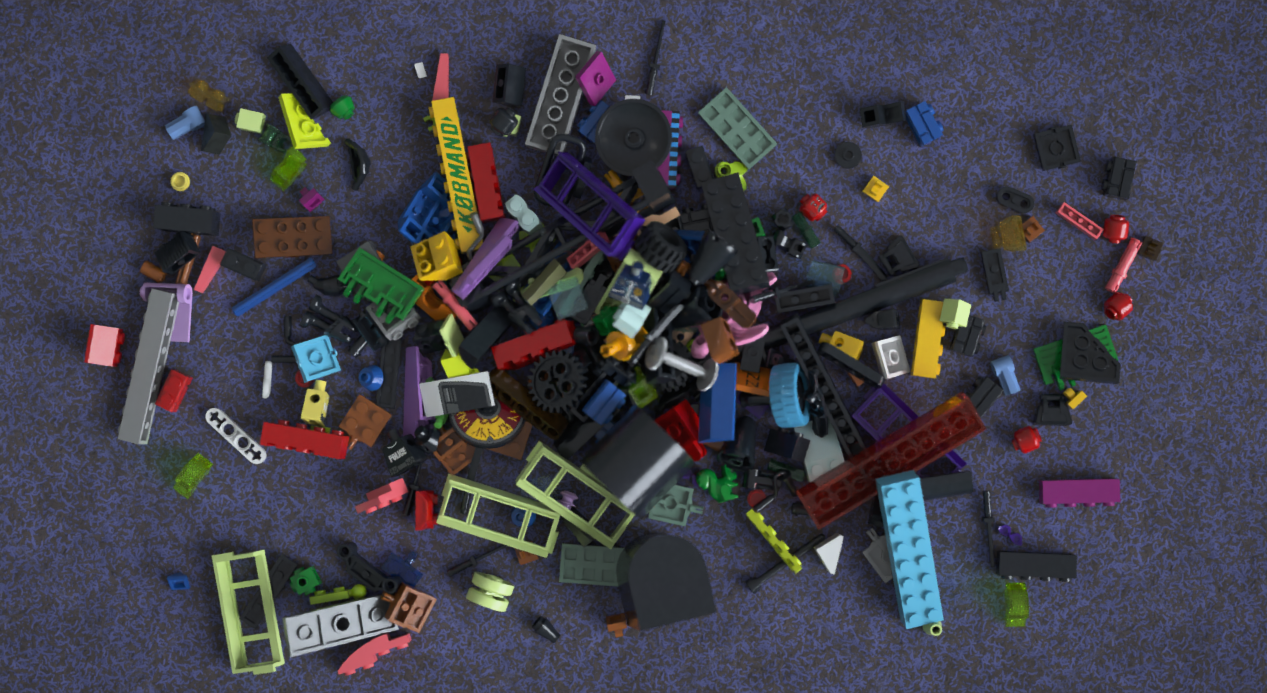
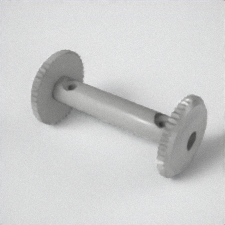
(705, 375)

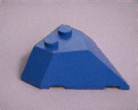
(427, 212)

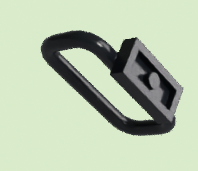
(578, 186)

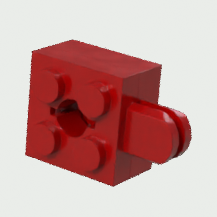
(685, 437)

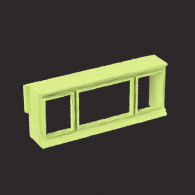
(535, 455)
(504, 497)
(230, 613)

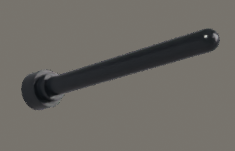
(755, 583)

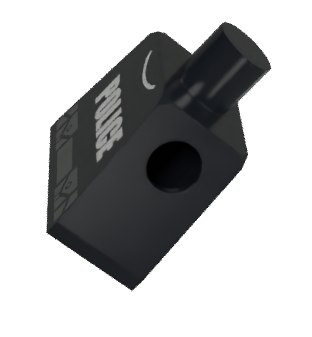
(402, 453)

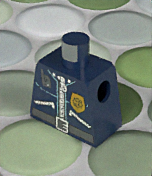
(632, 286)

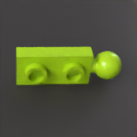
(339, 593)

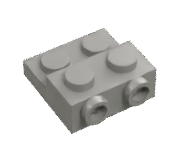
(396, 327)

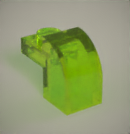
(288, 169)
(642, 392)
(192, 475)
(1016, 604)

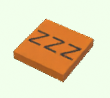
(753, 382)

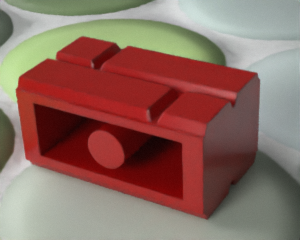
(173, 390)

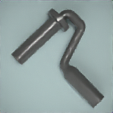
(480, 230)

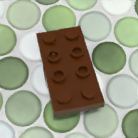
(291, 237)

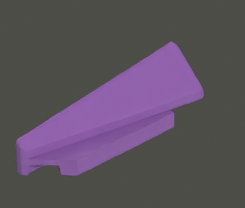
(489, 254)
(416, 372)

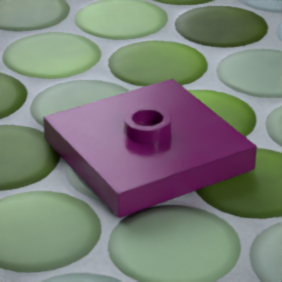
(595, 78)

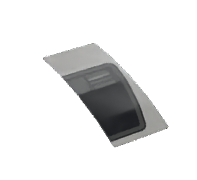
(457, 394)

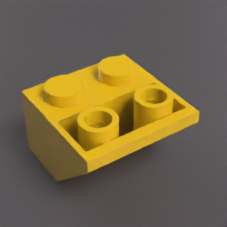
(436, 258)

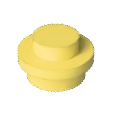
(180, 181)

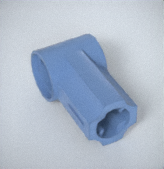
(189, 121)
(1004, 370)

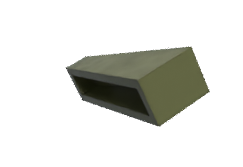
(544, 282)

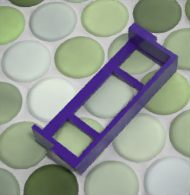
(624, 240)
(901, 408)

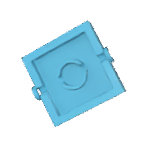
(316, 358)

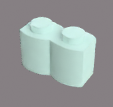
(521, 212)
(630, 318)

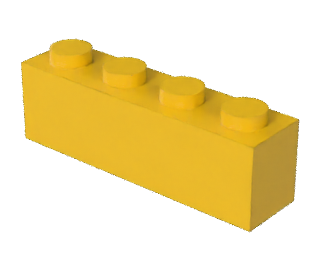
(928, 339)

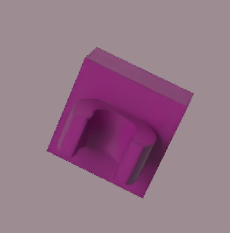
(310, 199)

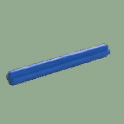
(274, 287)

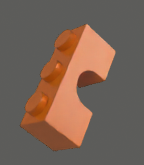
(431, 303)

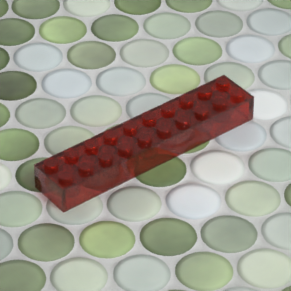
(899, 452)

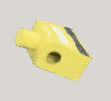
(316, 412)

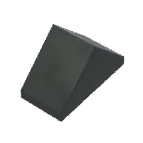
(215, 134)

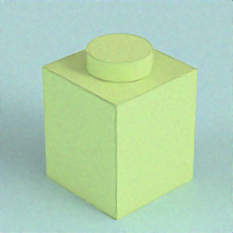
(250, 121)
(955, 313)

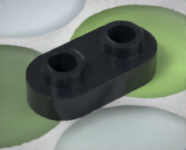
(1014, 200)

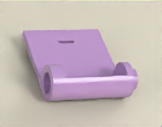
(182, 323)

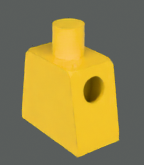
(850, 345)

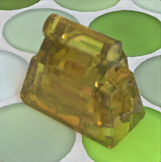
(1011, 234)

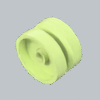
(490, 591)

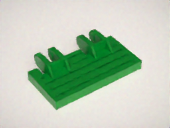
(380, 282)
(1049, 356)

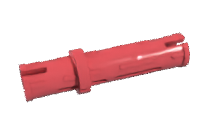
(1125, 262)
(451, 299)

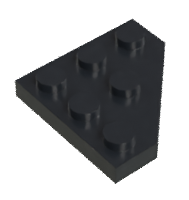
(1086, 357)

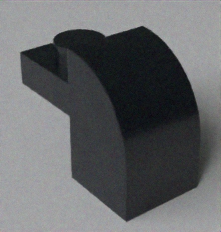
(882, 115)

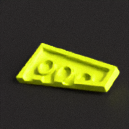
(779, 546)

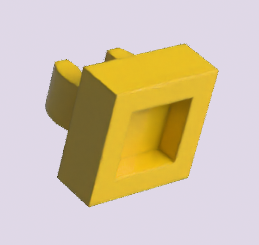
(875, 189)
(1074, 398)

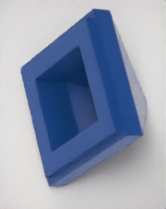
(178, 581)

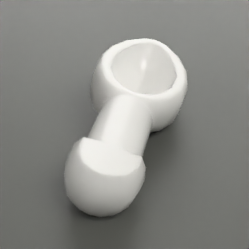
(267, 379)

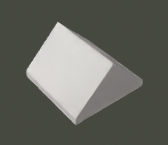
(891, 357)
(829, 551)

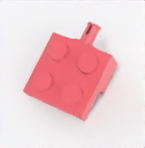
(382, 496)

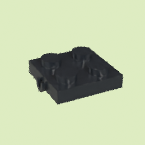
(1057, 147)

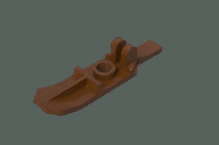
(733, 306)

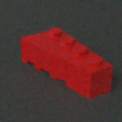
(486, 182)
(527, 348)
(304, 439)

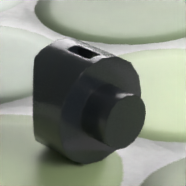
(427, 438)

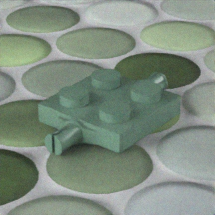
(675, 506)

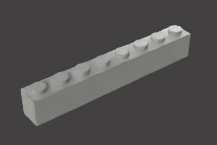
(148, 367)

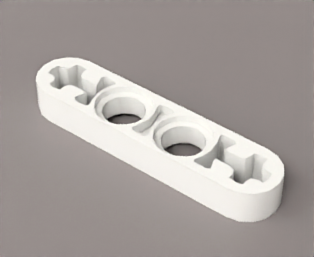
(238, 433)

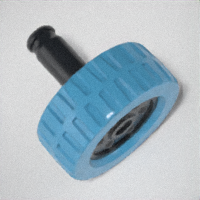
(785, 390)

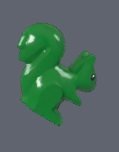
(718, 487)

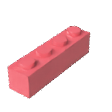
(1079, 221)
(585, 252)

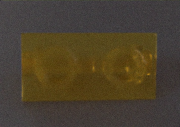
(200, 89)

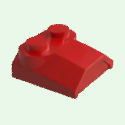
(425, 509)

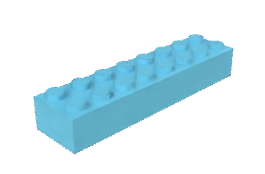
(909, 549)

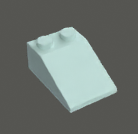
(822, 453)

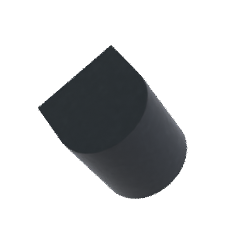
(637, 461)
(663, 581)

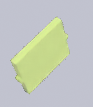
(451, 335)

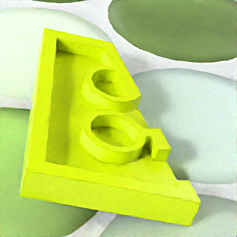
(302, 130)

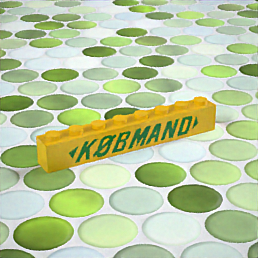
(456, 171)

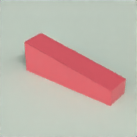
(441, 87)
(210, 268)

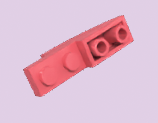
(366, 654)

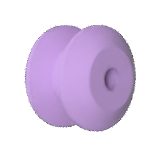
(567, 499)

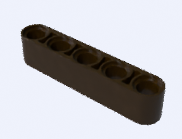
(520, 401)

